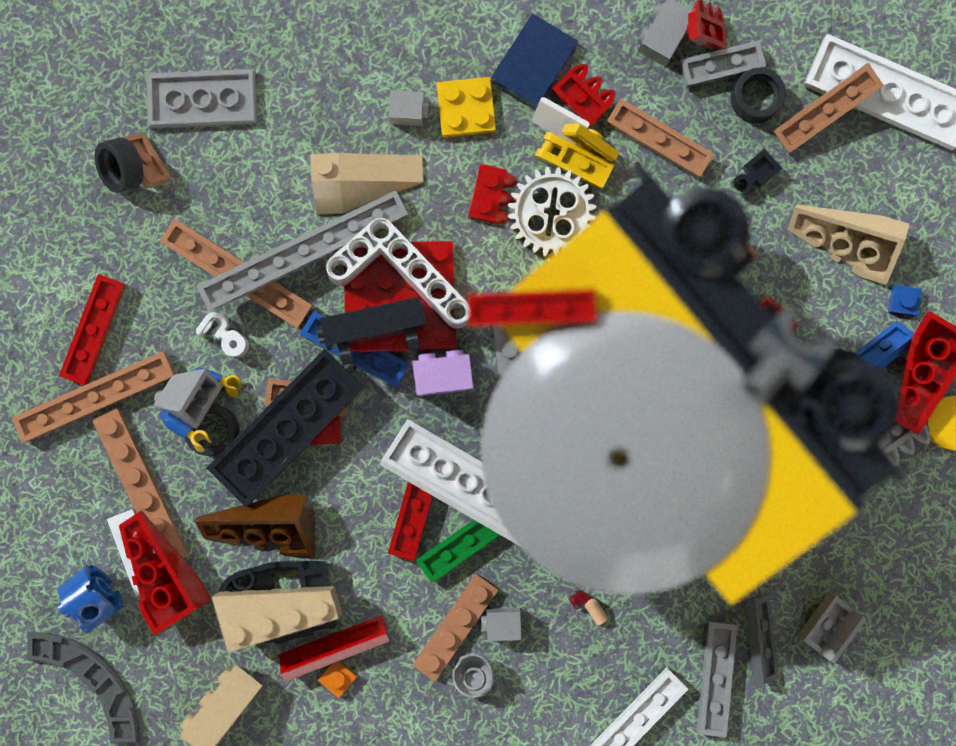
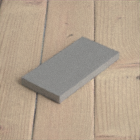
(201, 98)

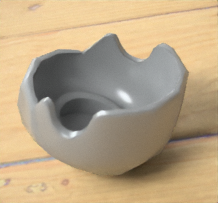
(473, 676)

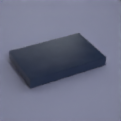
(534, 60)

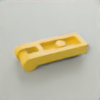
(572, 157)

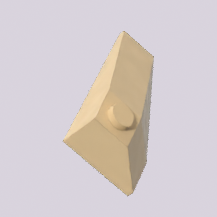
(354, 180)
(860, 239)

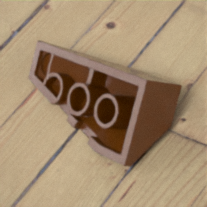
(274, 522)

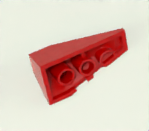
(927, 371)

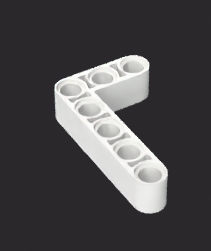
(404, 267)

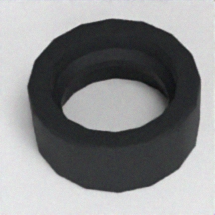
(771, 79)
(131, 168)
(233, 431)

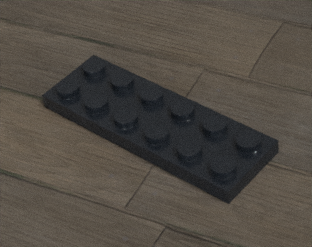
(285, 428)

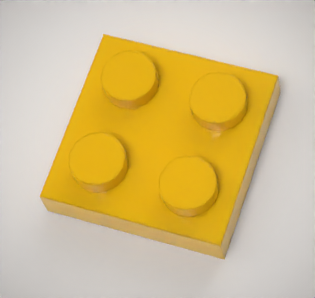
(466, 107)

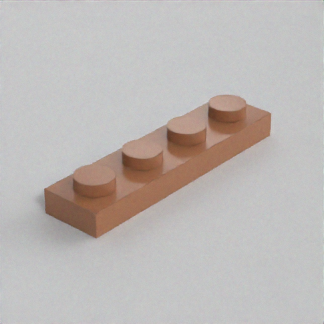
(828, 108)
(659, 138)
(455, 627)

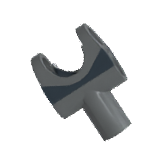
(783, 358)

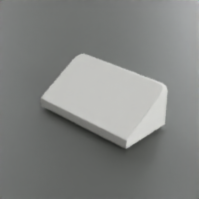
(554, 117)

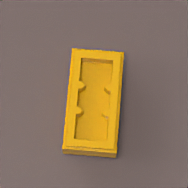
(590, 140)

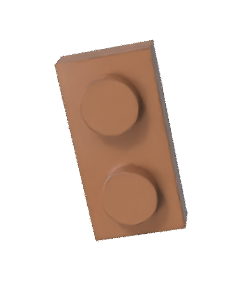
(153, 168)

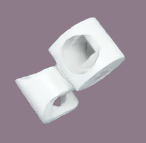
(232, 342)

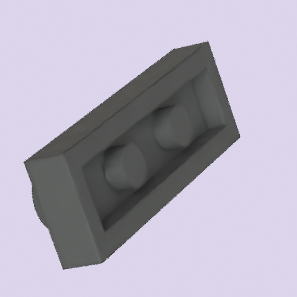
(761, 639)

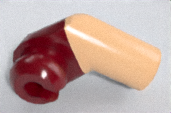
(592, 605)

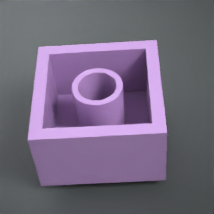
(442, 374)

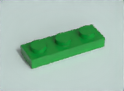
(455, 549)

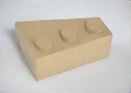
(220, 708)

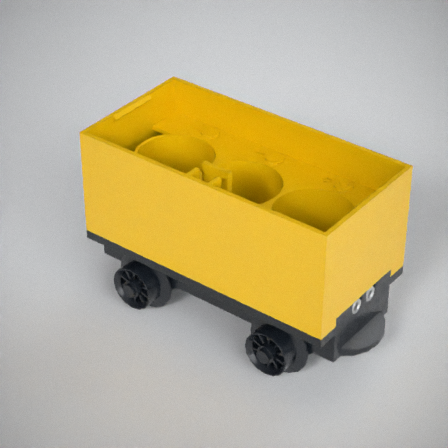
(683, 265)

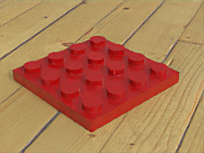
(383, 285)

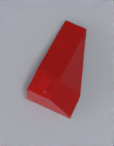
(163, 578)

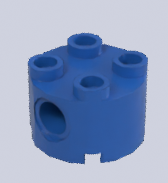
(89, 598)

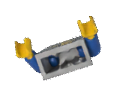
(188, 399)

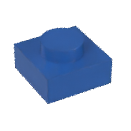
(905, 300)

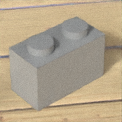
(665, 33)

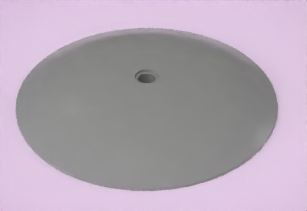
(636, 389)

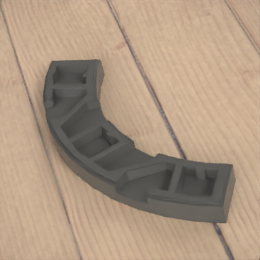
(96, 674)

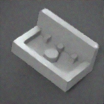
(831, 627)

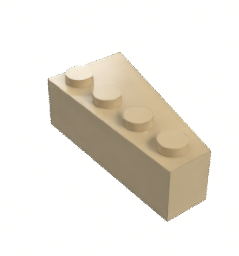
(268, 614)

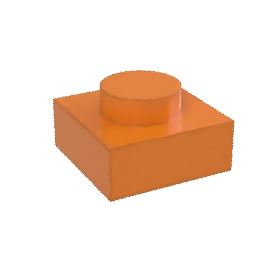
(337, 678)

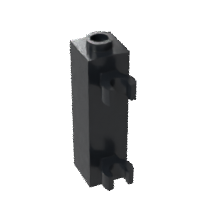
(372, 324)

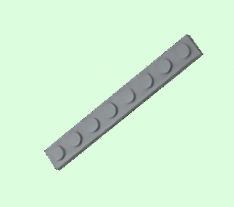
(297, 252)

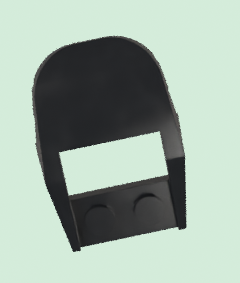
(261, 578)

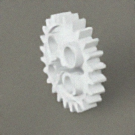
(526, 208)

